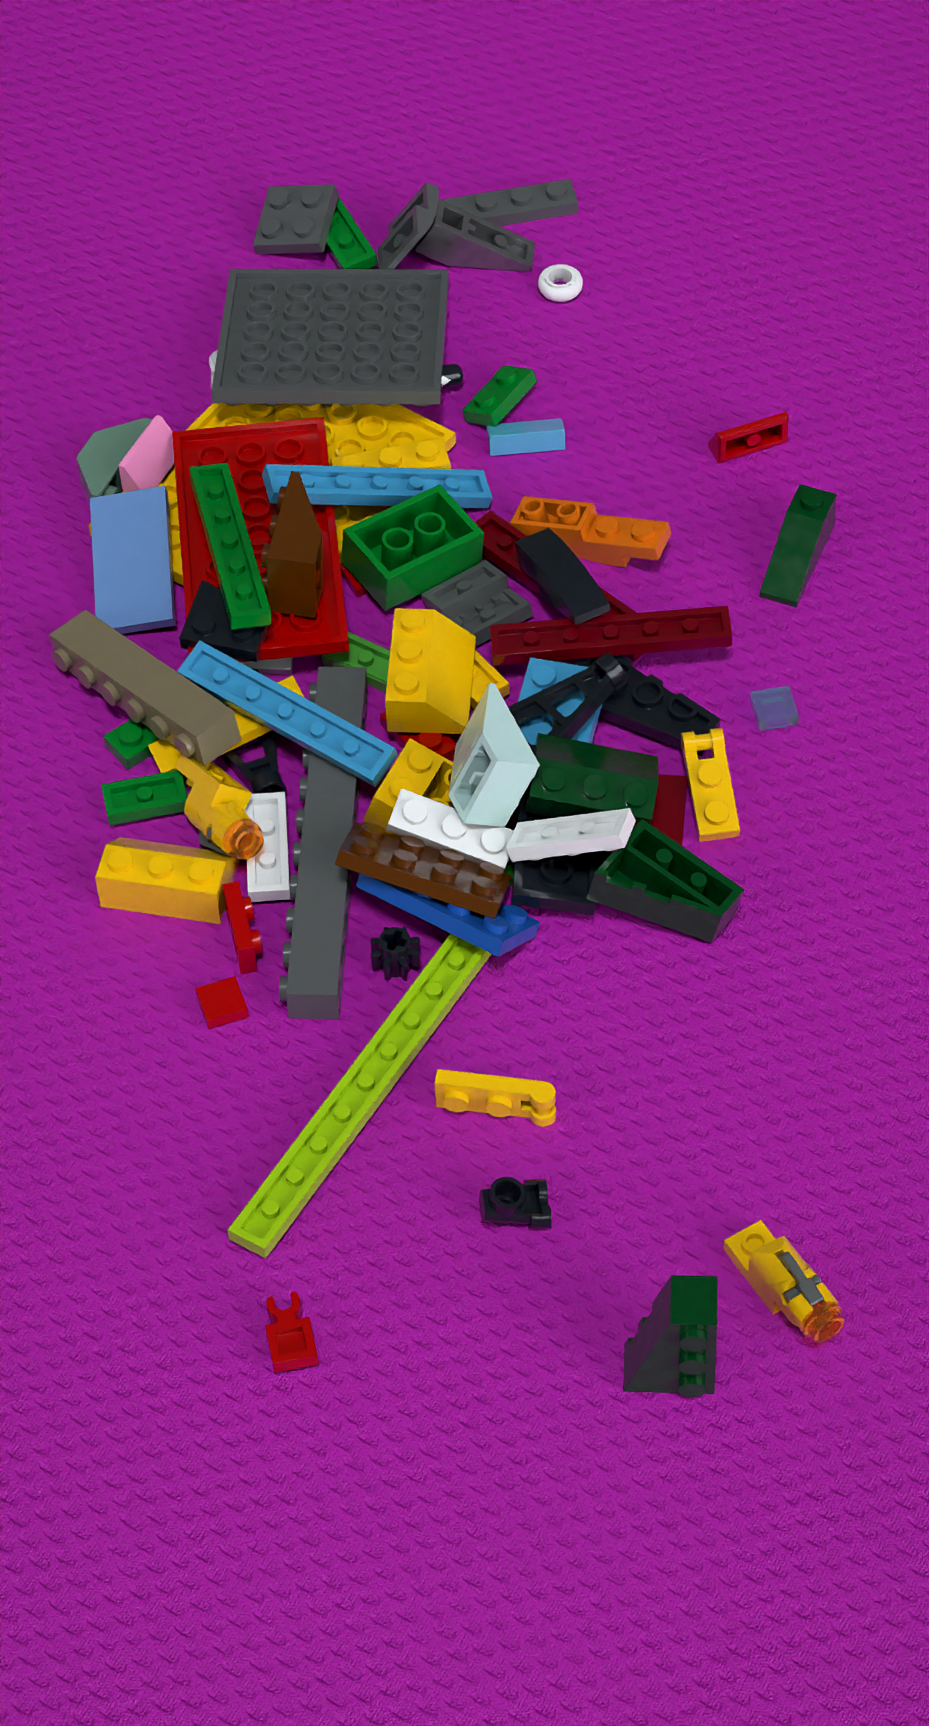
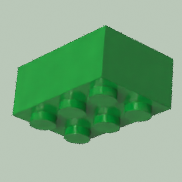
(412, 547)

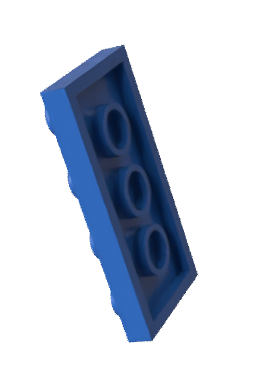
(493, 935)

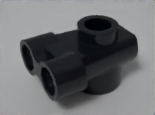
(516, 1203)

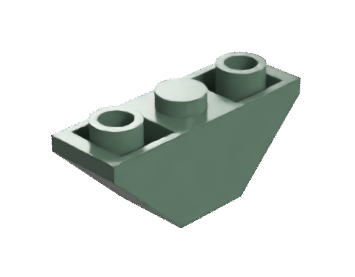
(101, 458)

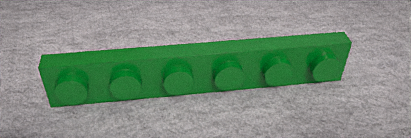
(230, 546)

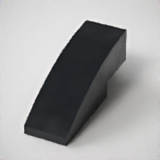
(561, 576)

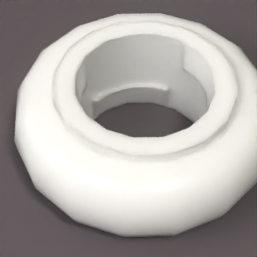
(562, 292)

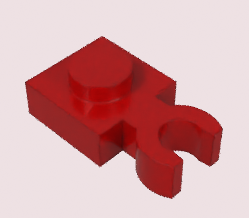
(289, 1337)

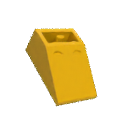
(416, 771)

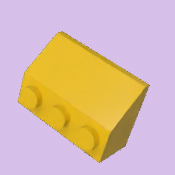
(429, 673)
(164, 879)

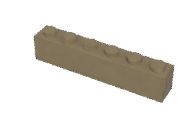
(145, 688)

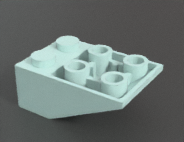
(490, 764)

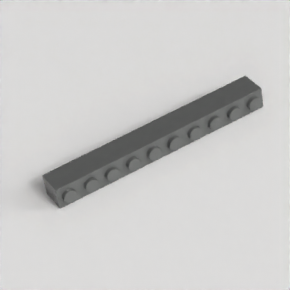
(322, 888)

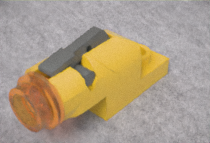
(218, 810)
(785, 1281)

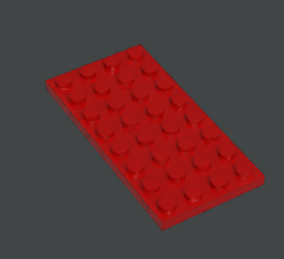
(246, 452)

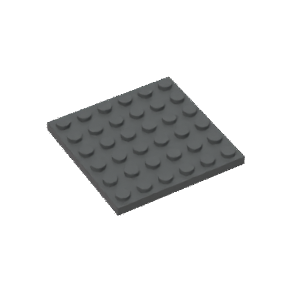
(332, 337)

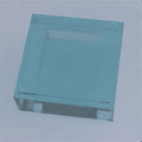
(774, 708)

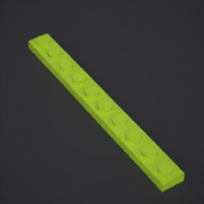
(356, 1096)

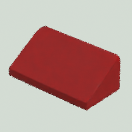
(749, 437)

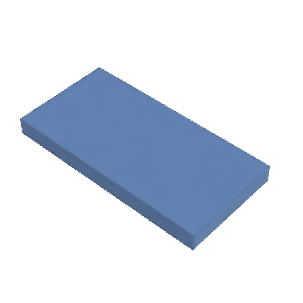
(133, 560)

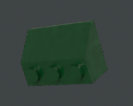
(590, 779)

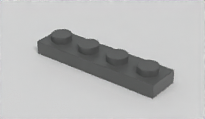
(521, 203)

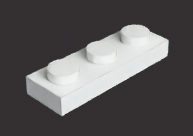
(443, 829)
(571, 835)
(269, 869)

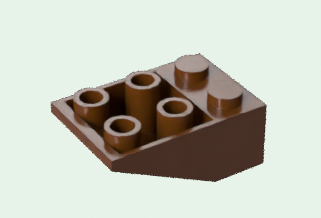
(294, 554)

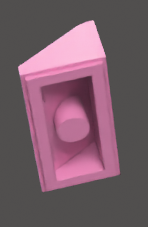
(148, 458)

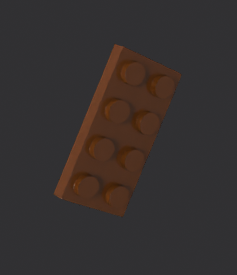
(423, 869)

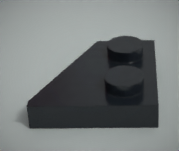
(211, 625)

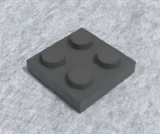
(296, 219)

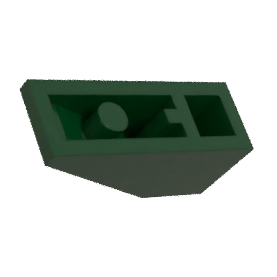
(799, 545)

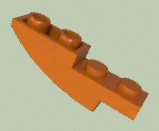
(590, 535)

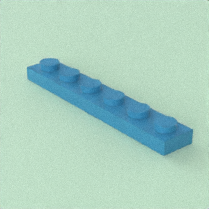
(378, 484)
(288, 713)

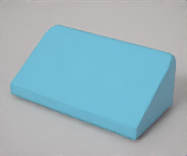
(526, 437)

